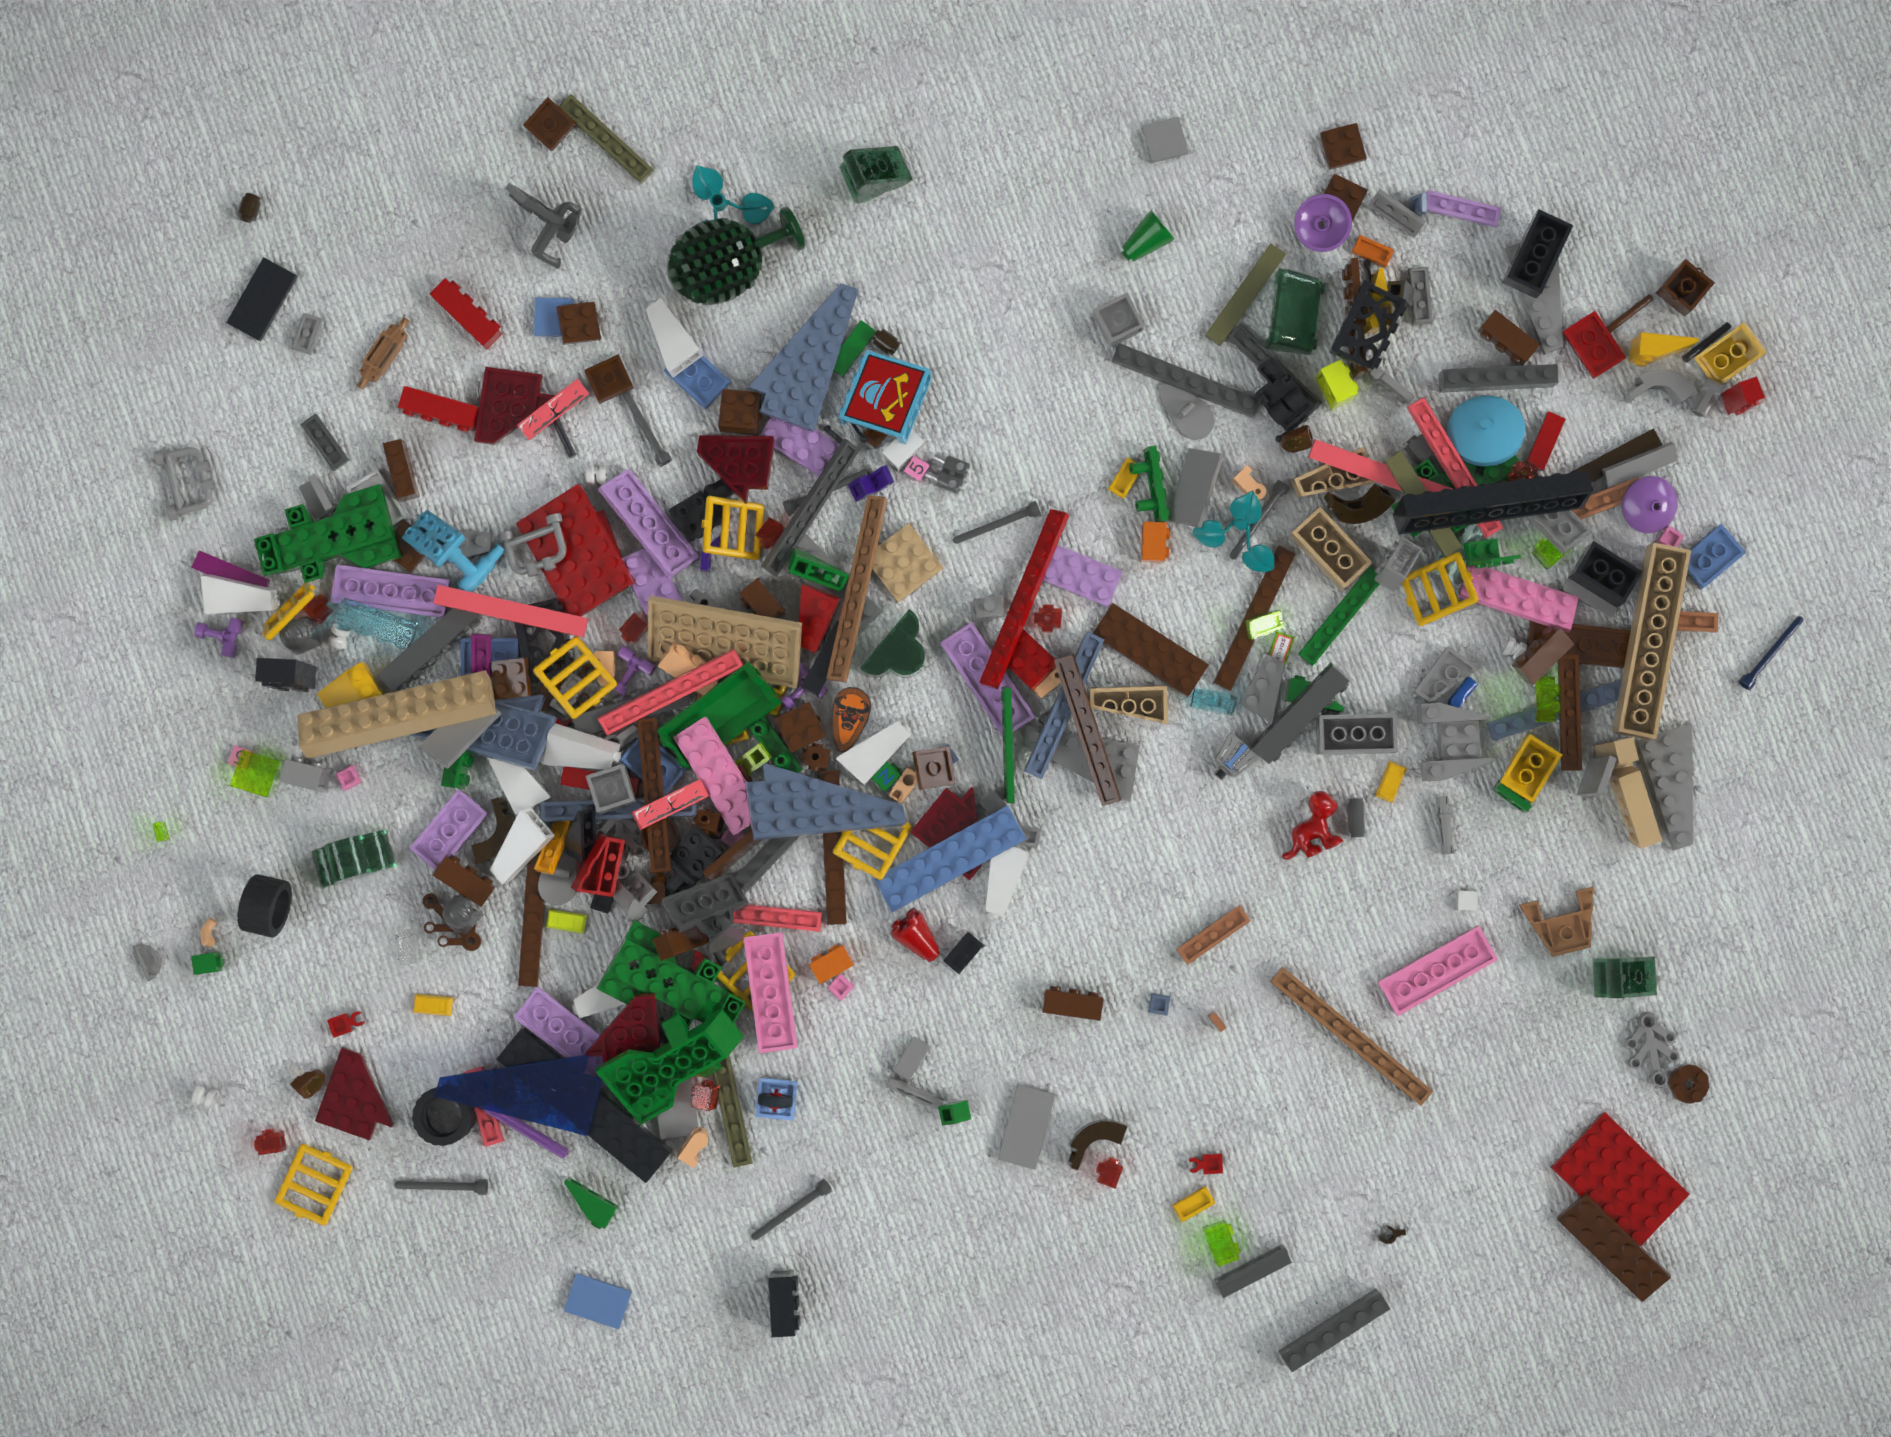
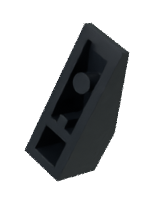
(582, 834)

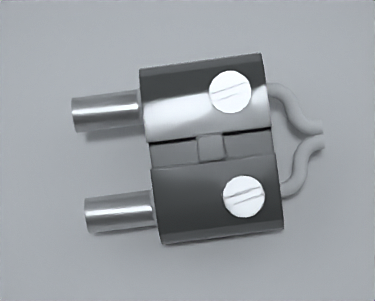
(952, 474)

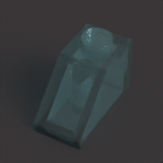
(1214, 701)

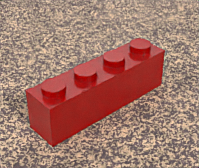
(465, 313)
(438, 408)

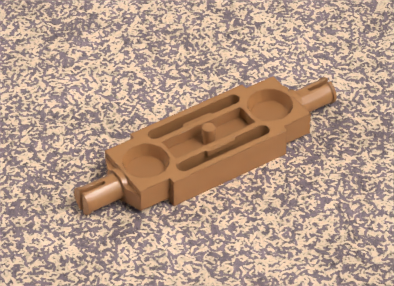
(383, 353)

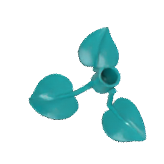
(708, 184)
(1246, 511)

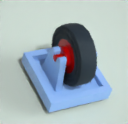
(776, 1098)

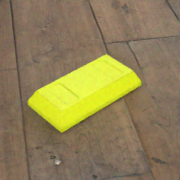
(566, 921)

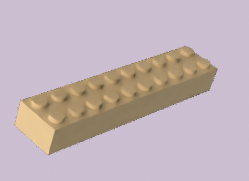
(1651, 641)
(396, 714)

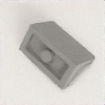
(317, 497)

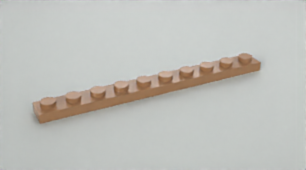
(857, 588)
(1351, 1036)

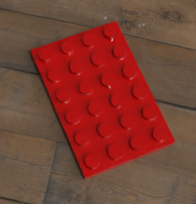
(592, 565)
(1620, 1178)

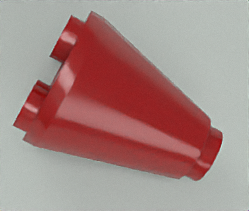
(915, 935)

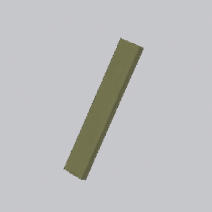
(606, 139)
(1245, 294)
(1411, 484)
(732, 1115)

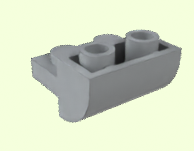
(634, 895)

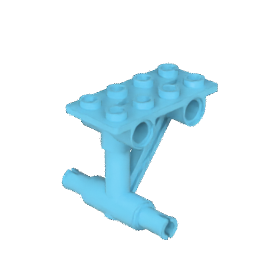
(442, 542)

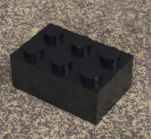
(1605, 574)
(784, 1303)

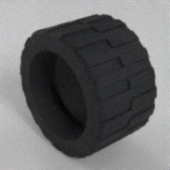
(264, 905)
(428, 1133)

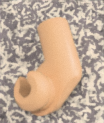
(205, 933)

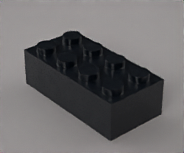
(1537, 254)
(285, 674)

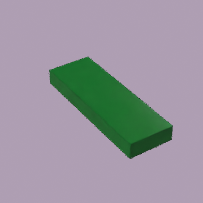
(853, 347)

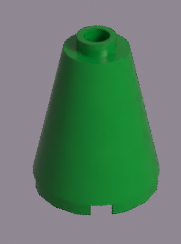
(1146, 238)

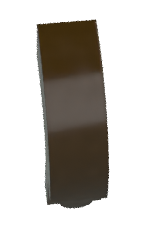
(1363, 509)
(489, 849)
(1091, 1132)

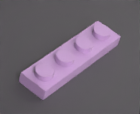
(1462, 209)

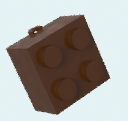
(1685, 287)
(740, 412)
(760, 600)
(800, 727)

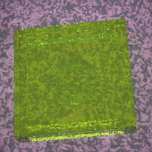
(254, 773)

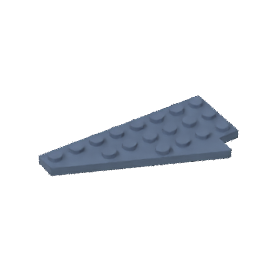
(803, 368)
(515, 735)
(801, 805)

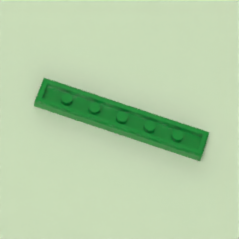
(1339, 617)
(1007, 744)

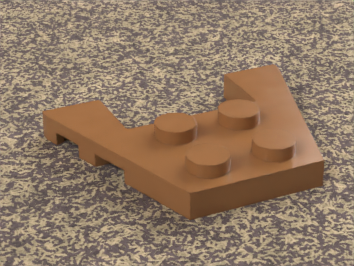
(1564, 932)

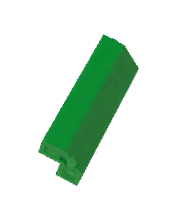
(728, 706)

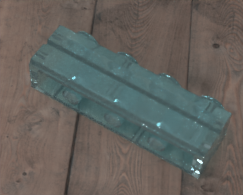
(376, 623)

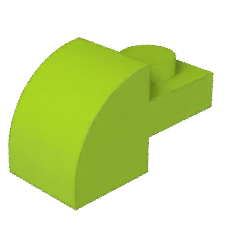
(754, 758)

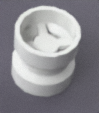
(596, 475)
(338, 636)
(1511, 647)
(205, 1097)

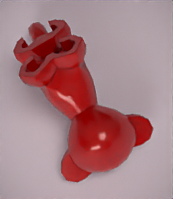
(1321, 807)

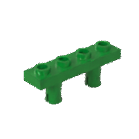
(1155, 476)
(774, 745)

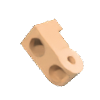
(1247, 483)
(608, 660)
(1048, 684)
(904, 785)
(696, 1140)

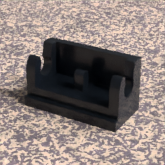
(963, 952)

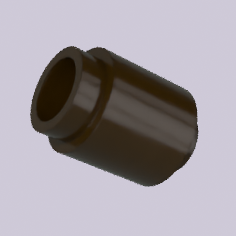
(249, 207)
(886, 341)

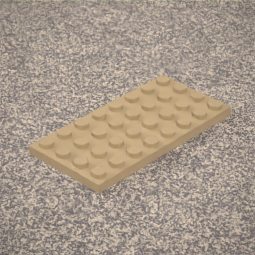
(711, 631)

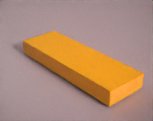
(552, 851)

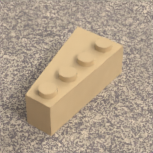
(1327, 478)
(1141, 702)
(1622, 749)
(1635, 806)

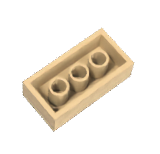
(1330, 549)

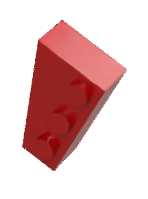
(1743, 396)
(816, 615)
(601, 867)

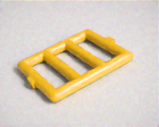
(723, 550)
(1455, 604)
(282, 618)
(563, 699)
(887, 858)
(729, 983)
(329, 1202)

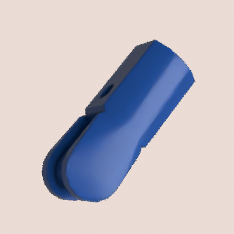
(1462, 692)

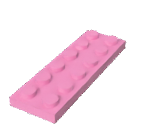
(1522, 598)
(717, 773)
(1437, 970)
(770, 992)

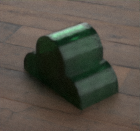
(873, 172)
(898, 651)
(353, 858)
(1624, 977)

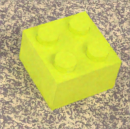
(1337, 384)

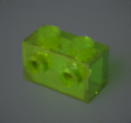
(1547, 553)
(1545, 699)
(1221, 1243)

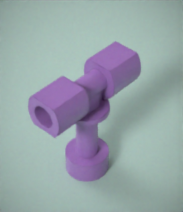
(227, 636)
(634, 664)
(788, 701)

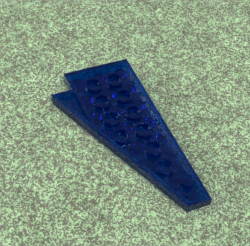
(541, 1092)

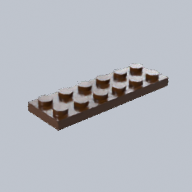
(1351, 276)
(1593, 644)
(1150, 650)
(1614, 1247)

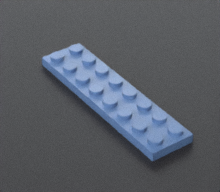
(950, 858)

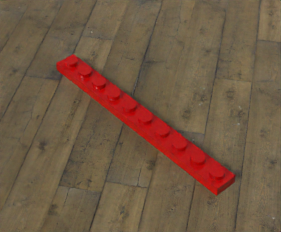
(1024, 599)

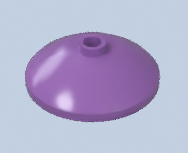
(1326, 209)
(1640, 501)

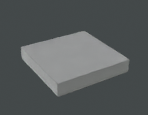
(1165, 139)

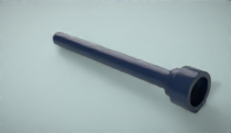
(1748, 681)

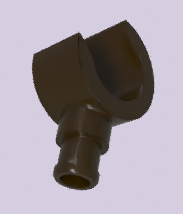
(1395, 1233)

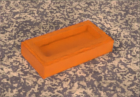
(1372, 250)

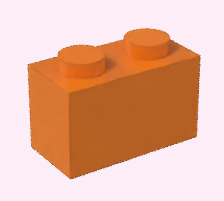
(1154, 542)
(831, 964)

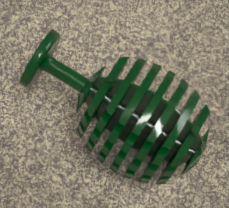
(724, 258)

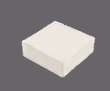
(1467, 900)

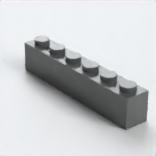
(1498, 378)
(427, 648)
(1300, 713)
(589, 723)
(1334, 1330)

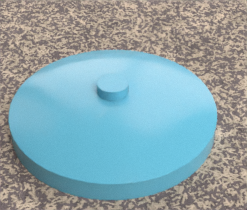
(1486, 430)

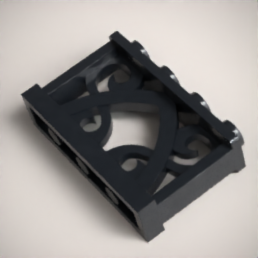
(1361, 300)
(527, 651)

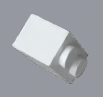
(900, 454)

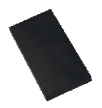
(262, 299)

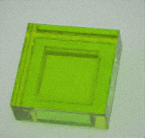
(161, 832)

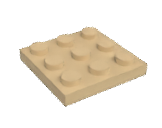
(904, 563)

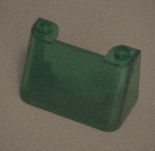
(1294, 312)

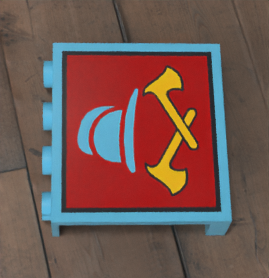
(886, 395)

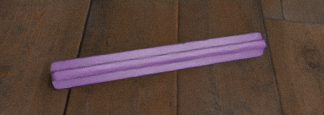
(531, 1133)

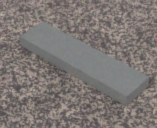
(1639, 464)

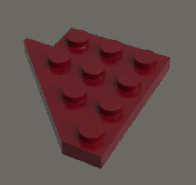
(506, 401)
(739, 461)
(945, 818)
(631, 1029)
(352, 1098)

